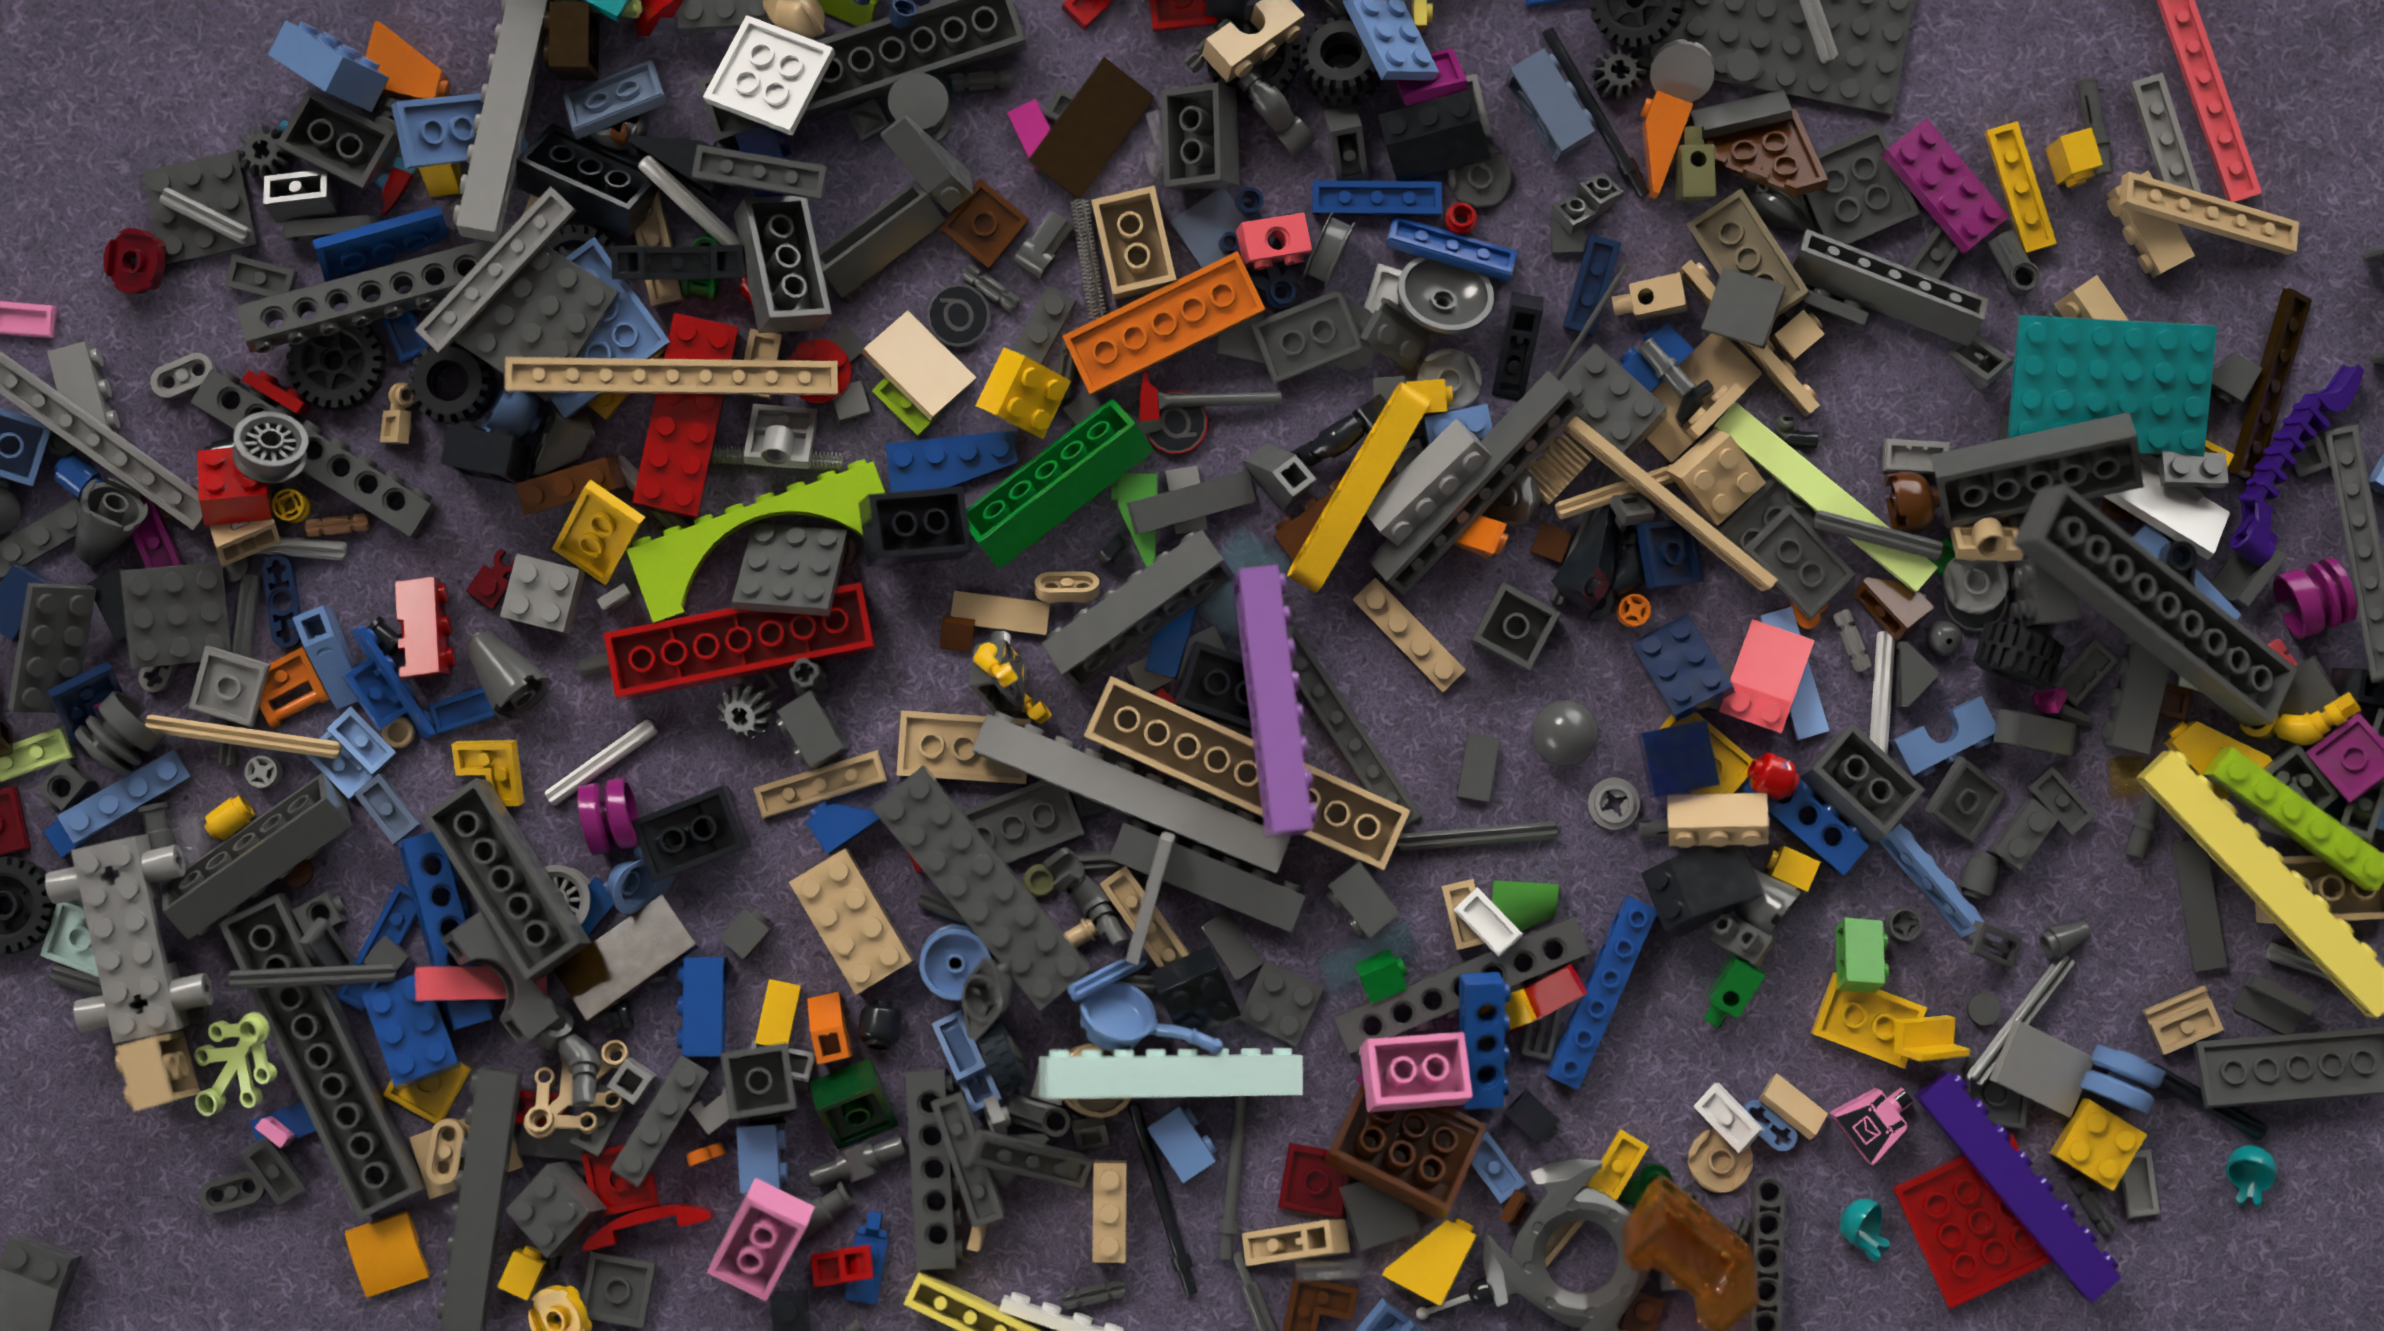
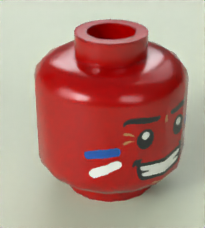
(1773, 776)

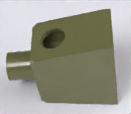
(1695, 182)

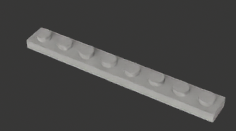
(99, 442)

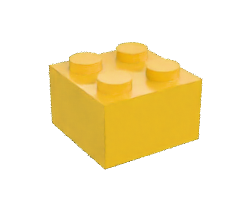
(1023, 393)
(2098, 1144)

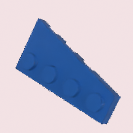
(378, 242)

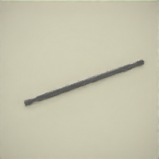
(1590, 322)

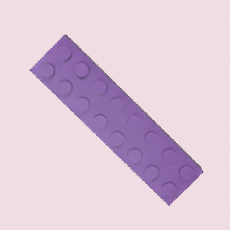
(1272, 701)

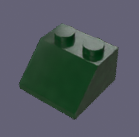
(853, 1103)

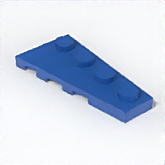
(948, 460)

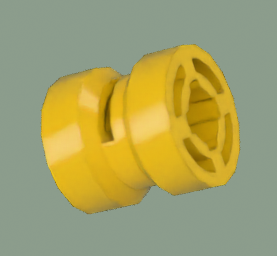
(298, 508)

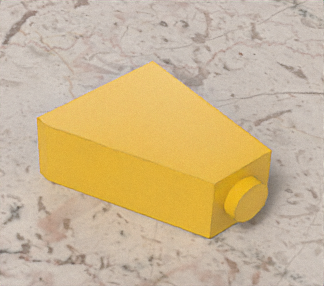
(2202, 744)
(1434, 1261)

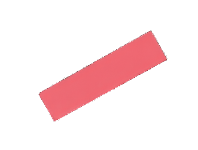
(462, 984)

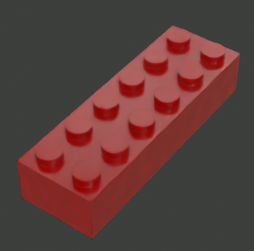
(684, 425)

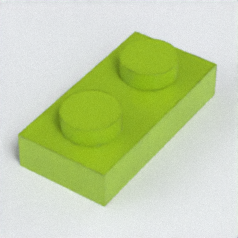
(902, 407)

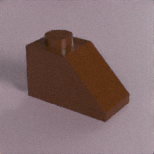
(1893, 605)

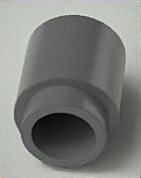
(1980, 875)

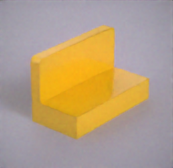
(1928, 1038)

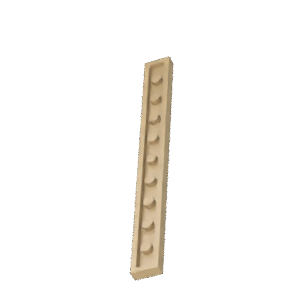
(671, 376)

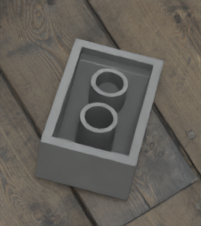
(34, 1283)

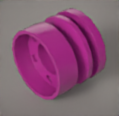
(2320, 596)

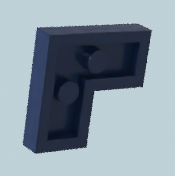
(76, 697)

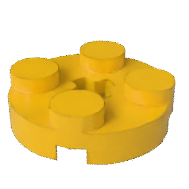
(559, 1301)

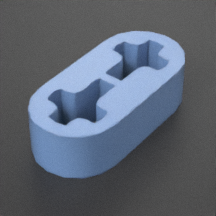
(1774, 1119)

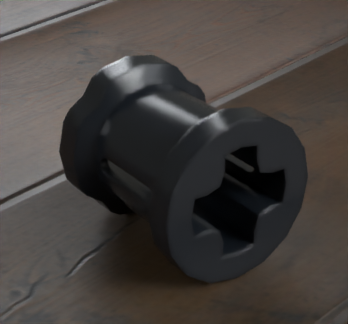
(387, 637)

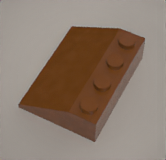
(1407, 1152)

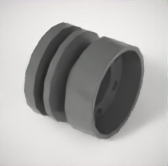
(115, 740)

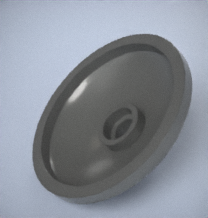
(1463, 293)

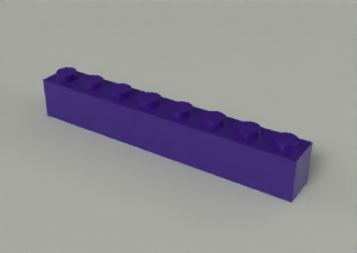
(2017, 1185)

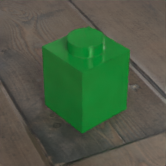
(1381, 975)

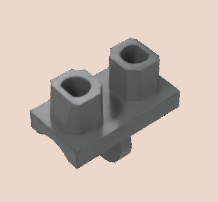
(1741, 939)

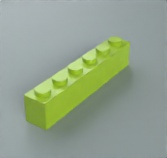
(2297, 818)

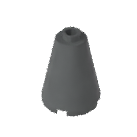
(106, 519)
(506, 675)
(1771, 909)

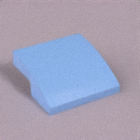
(361, 755)

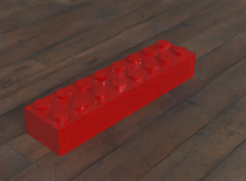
(734, 645)

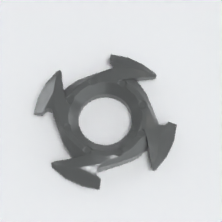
(1526, 1270)

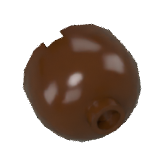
(1910, 502)

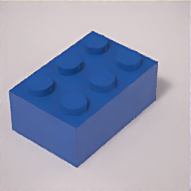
(410, 1033)

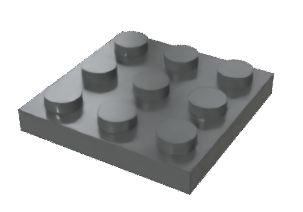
(213, 182)
(1861, 190)
(791, 569)
(174, 613)

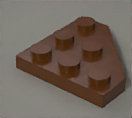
(1773, 156)

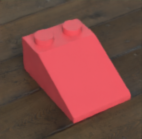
(1767, 676)

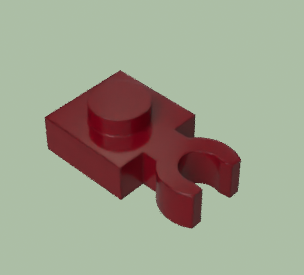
(490, 583)

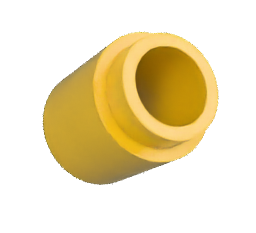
(229, 818)

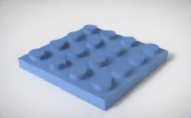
(625, 331)

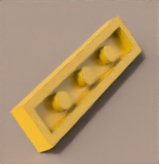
(2020, 187)

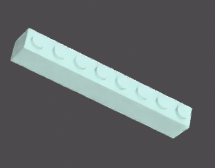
(1170, 1074)

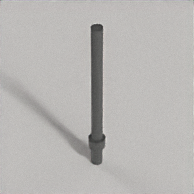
(1228, 1224)

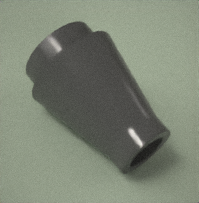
(2061, 939)

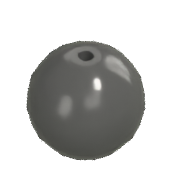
(1565, 732)

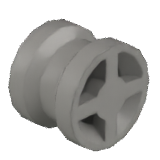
(257, 774)

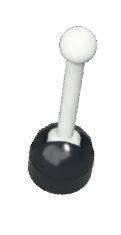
(1478, 1294)

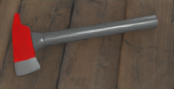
(1153, 401)

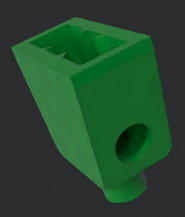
(1734, 976)

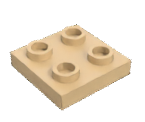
(1986, 540)

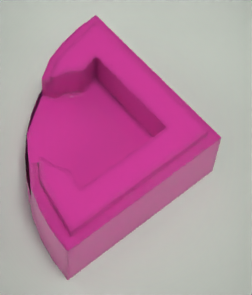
(2049, 700)

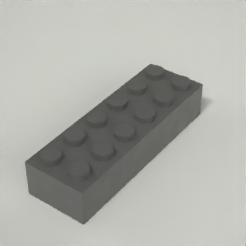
(2007, 473)
(1138, 609)
(256, 856)
(507, 879)

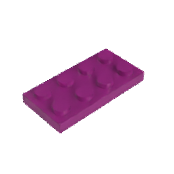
(1944, 185)

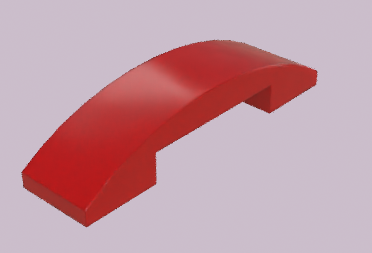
(685, 1214)

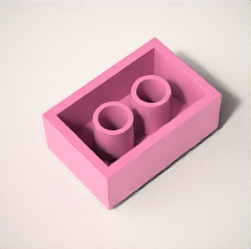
(1415, 1072)
(760, 1239)

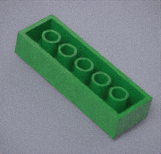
(1057, 483)

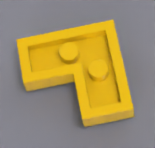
(496, 761)

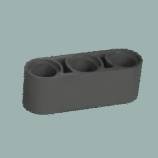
(2035, 733)

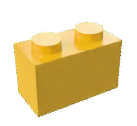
(2074, 158)

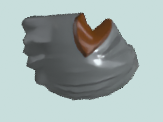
(618, 134)

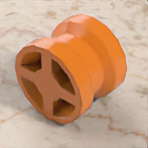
(1638, 607)

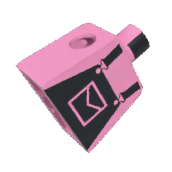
(1873, 1121)

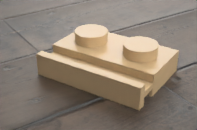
(2182, 1020)

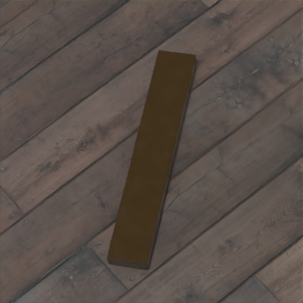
(2270, 383)

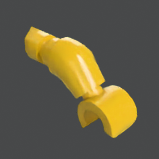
(2307, 728)

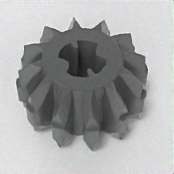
(1627, 65)
(258, 163)
(745, 710)

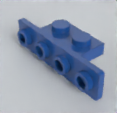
(380, 688)

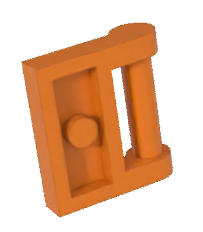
(285, 676)

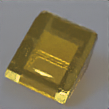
(2122, 776)

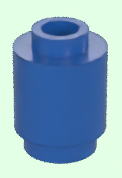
(75, 474)

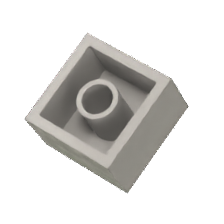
(543, 593)

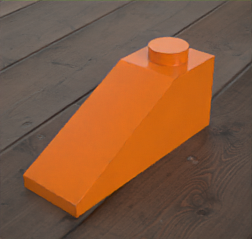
(1662, 131)

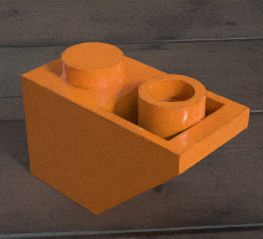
(1484, 537)
(829, 1028)

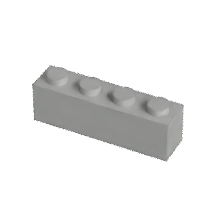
(1427, 482)

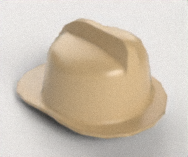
(797, 16)

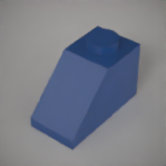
(839, 824)

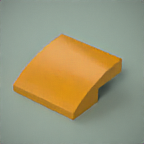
(387, 1253)

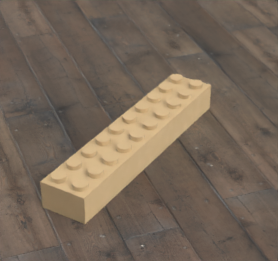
(1225, 767)

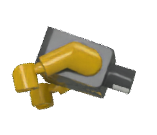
(999, 679)

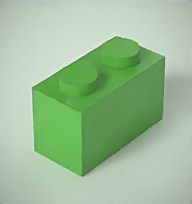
(1861, 955)

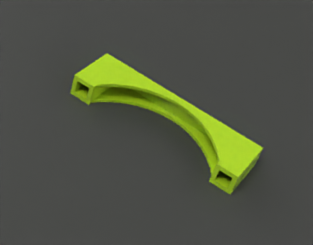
(671, 562)

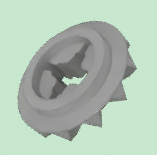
(1628, 808)

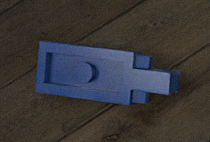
(868, 1290)

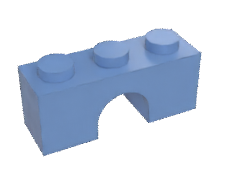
(1971, 726)

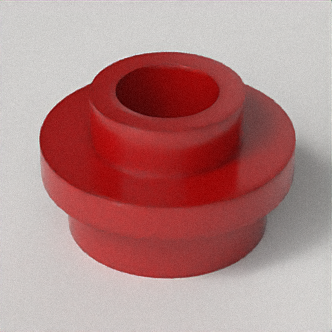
(1464, 210)

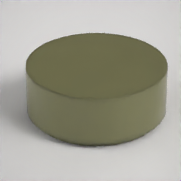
(1039, 880)

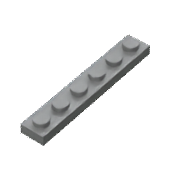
(495, 270)

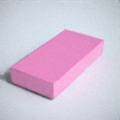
(27, 320)

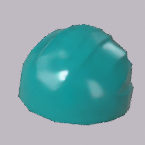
(2251, 1172)
(1861, 1227)

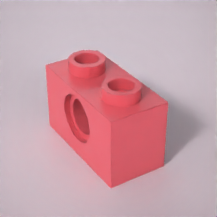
(1288, 229)

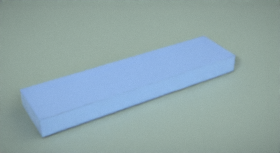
(1806, 711)

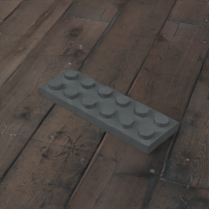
(2291, 1067)

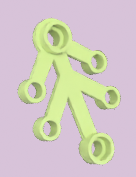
(253, 1032)

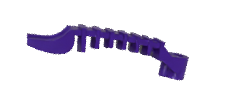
(2253, 536)

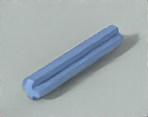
(1104, 978)

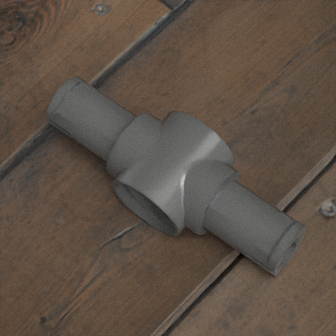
(858, 1161)

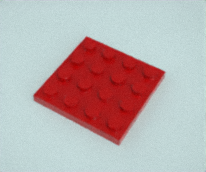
(1966, 1231)

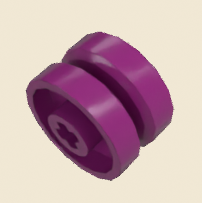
(608, 815)

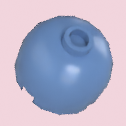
(514, 413)

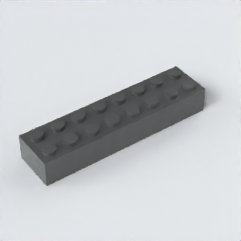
(982, 887)

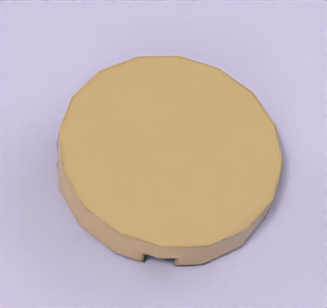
(1708, 1153)

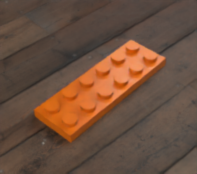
(1164, 323)

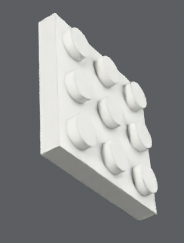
(769, 75)

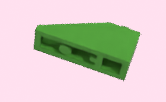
(1129, 489)

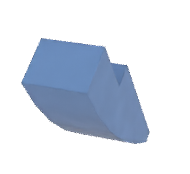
(967, 1062)

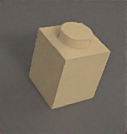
(1798, 335)

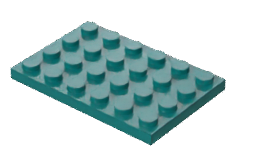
(2105, 368)

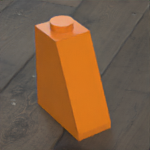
(408, 70)

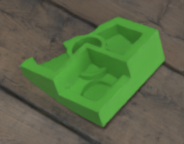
(1525, 902)

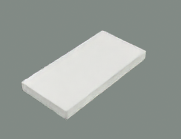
(2175, 512)

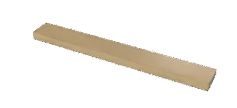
(1670, 504)

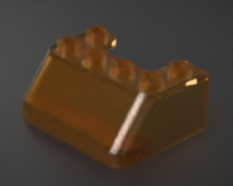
(1694, 1250)

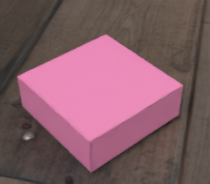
(275, 1131)

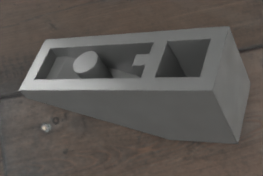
(929, 163)

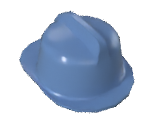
(633, 886)

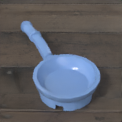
(1125, 1015)

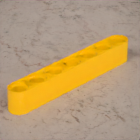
(1358, 487)

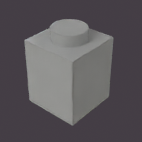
(632, 1080)

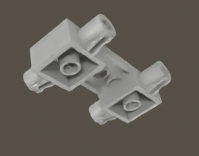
(128, 938)

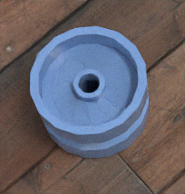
(935, 956)
(2122, 1078)

